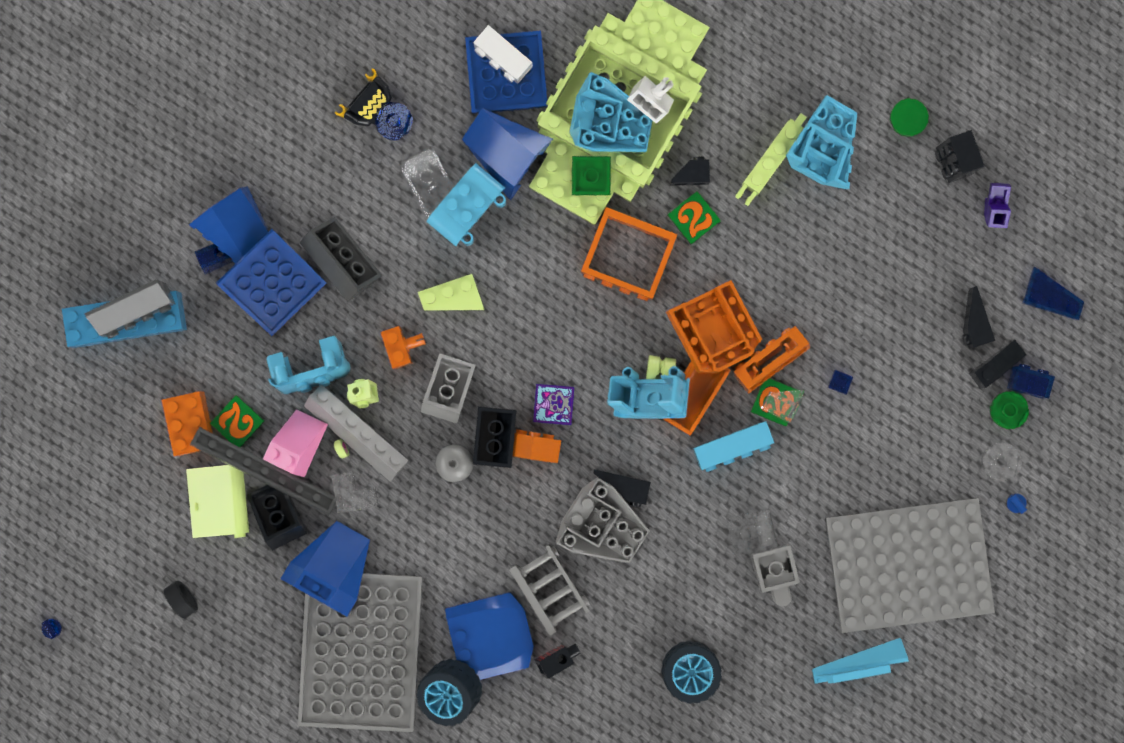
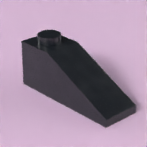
(976, 323)
(997, 365)
(629, 488)

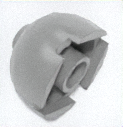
(454, 463)

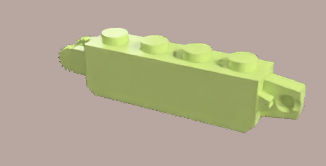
(772, 158)

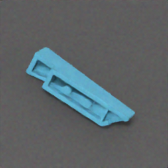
(862, 664)

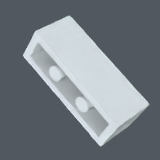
(502, 55)

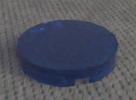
(393, 121)

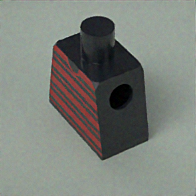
(549, 664)

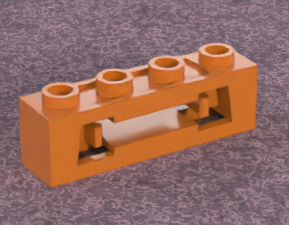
(797, 343)

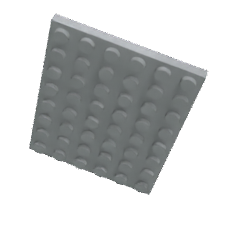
(909, 565)
(366, 664)

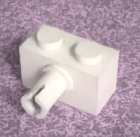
(652, 98)

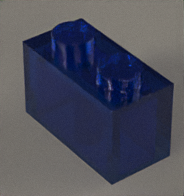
(1031, 382)

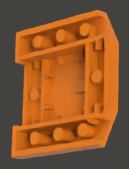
(715, 329)

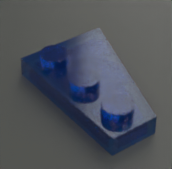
(1051, 296)

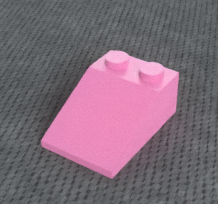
(296, 443)

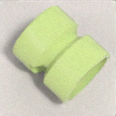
(658, 367)

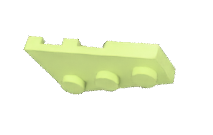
(452, 295)

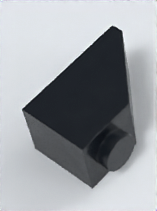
(693, 173)

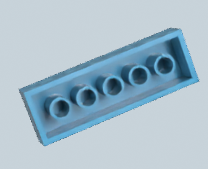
(81, 333)

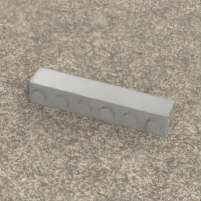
(355, 433)

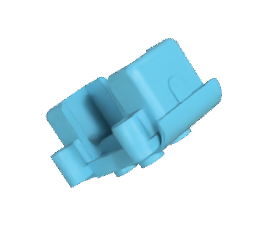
(466, 205)
(335, 367)
(649, 397)

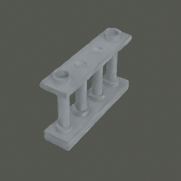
(541, 605)

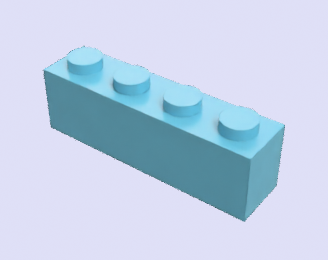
(733, 445)

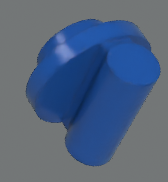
(1016, 503)

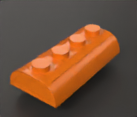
(702, 391)

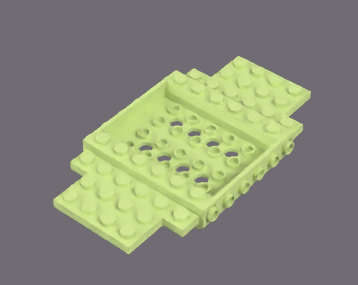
(650, 43)

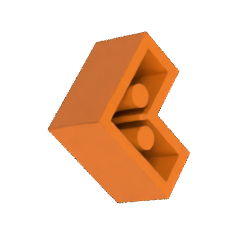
(536, 447)

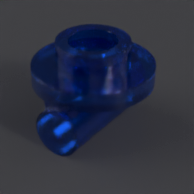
(51, 628)

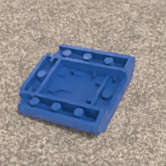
(491, 635)

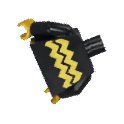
(368, 102)

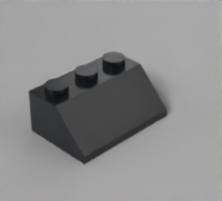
(494, 437)

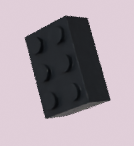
(959, 156)

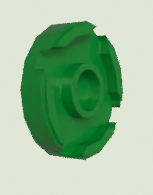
(909, 117)
(1009, 410)

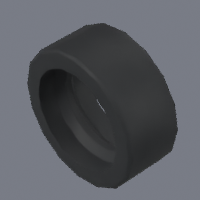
(180, 599)

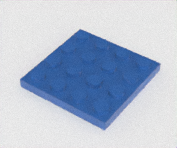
(497, 94)
(271, 282)

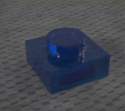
(840, 382)

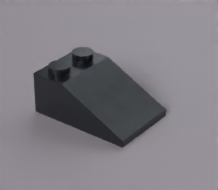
(276, 516)

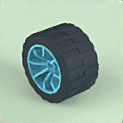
(691, 672)
(449, 692)

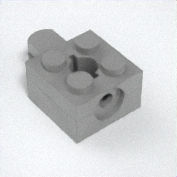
(776, 572)

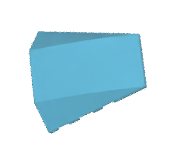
(826, 145)

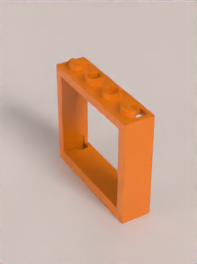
(609, 281)

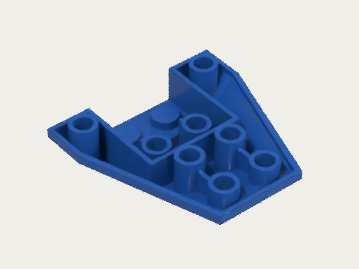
(331, 568)

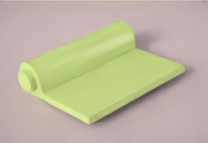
(217, 501)

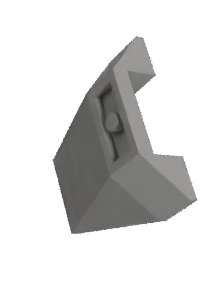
(601, 524)

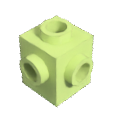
(362, 393)

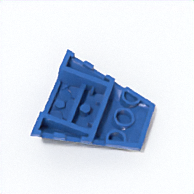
(504, 148)
(233, 224)

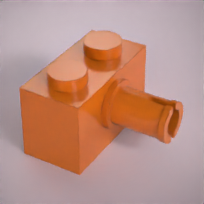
(399, 346)

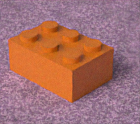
(183, 418)

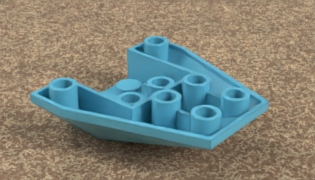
(607, 120)

